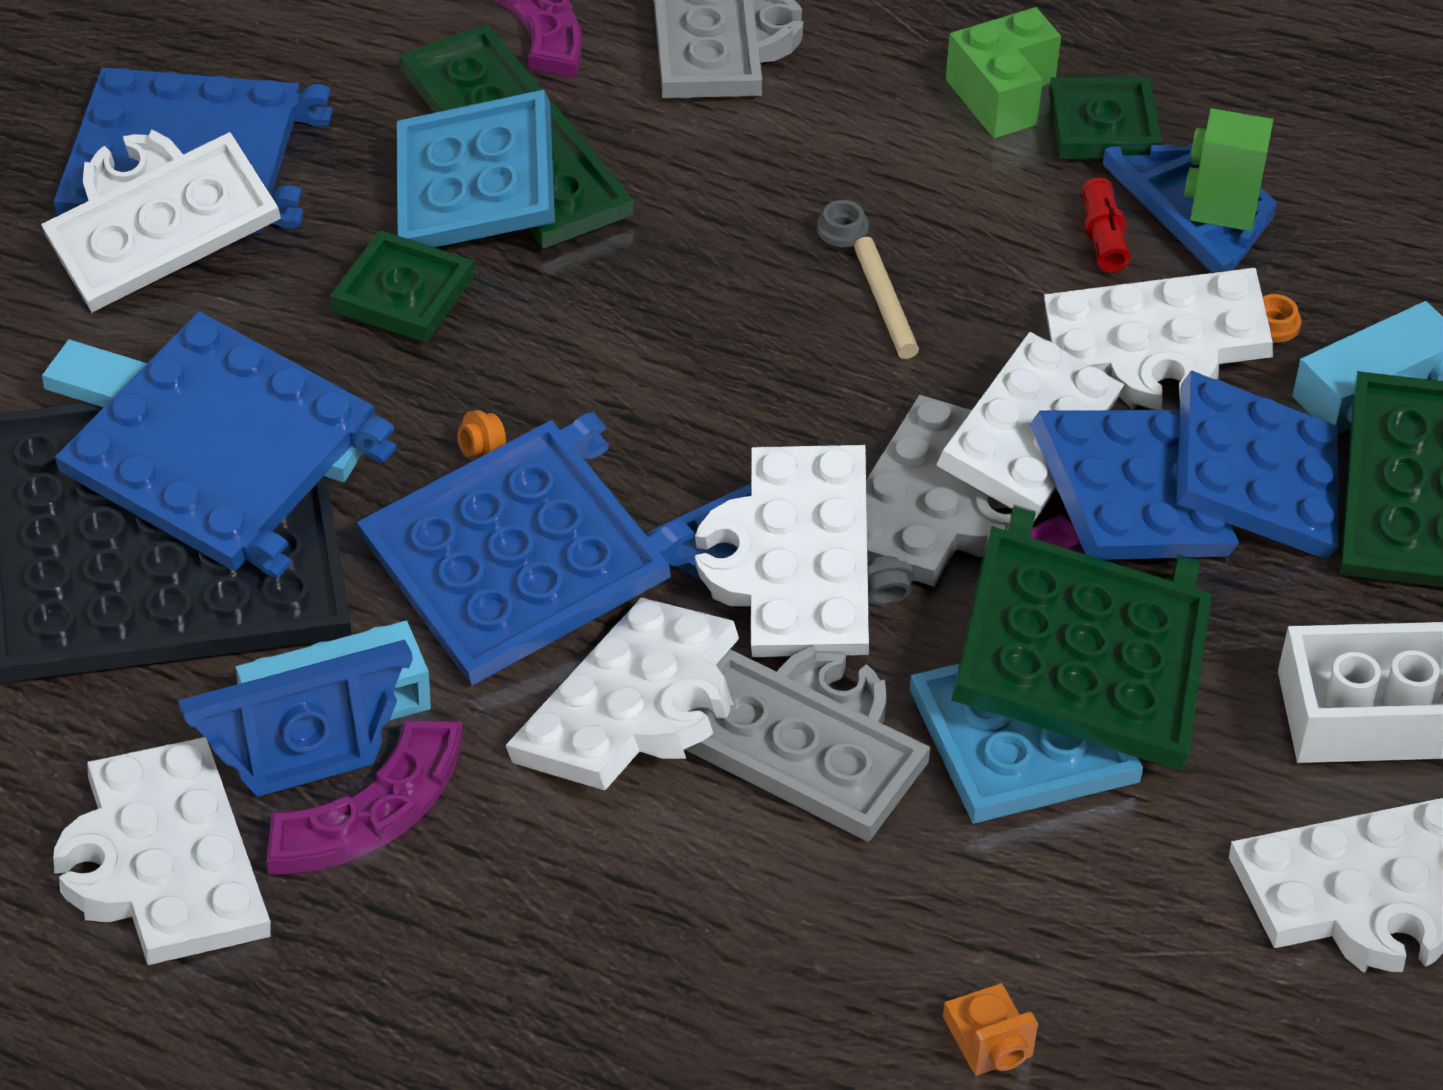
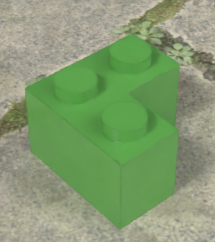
(1002, 69)
(1230, 168)

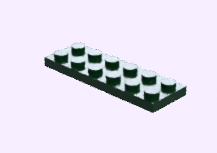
(482, 69)

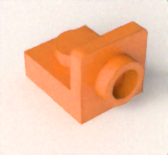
(991, 1029)

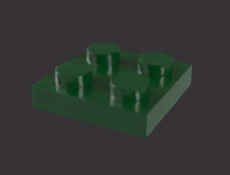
(1103, 114)
(402, 286)

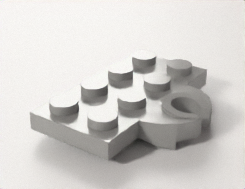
(719, 44)
(920, 508)
(812, 741)

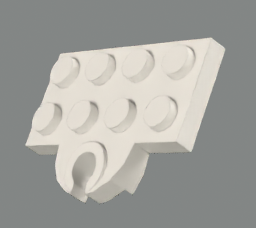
(156, 214)
(1162, 329)
(996, 443)
(796, 551)
(632, 696)
(163, 854)
(1352, 883)

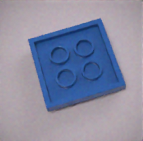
(1258, 465)
(1122, 484)

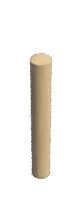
(886, 298)

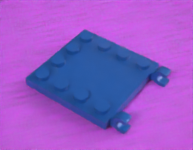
(190, 114)
(221, 443)
(520, 548)

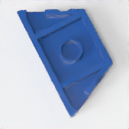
(1160, 186)
(303, 719)

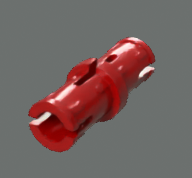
(1105, 225)

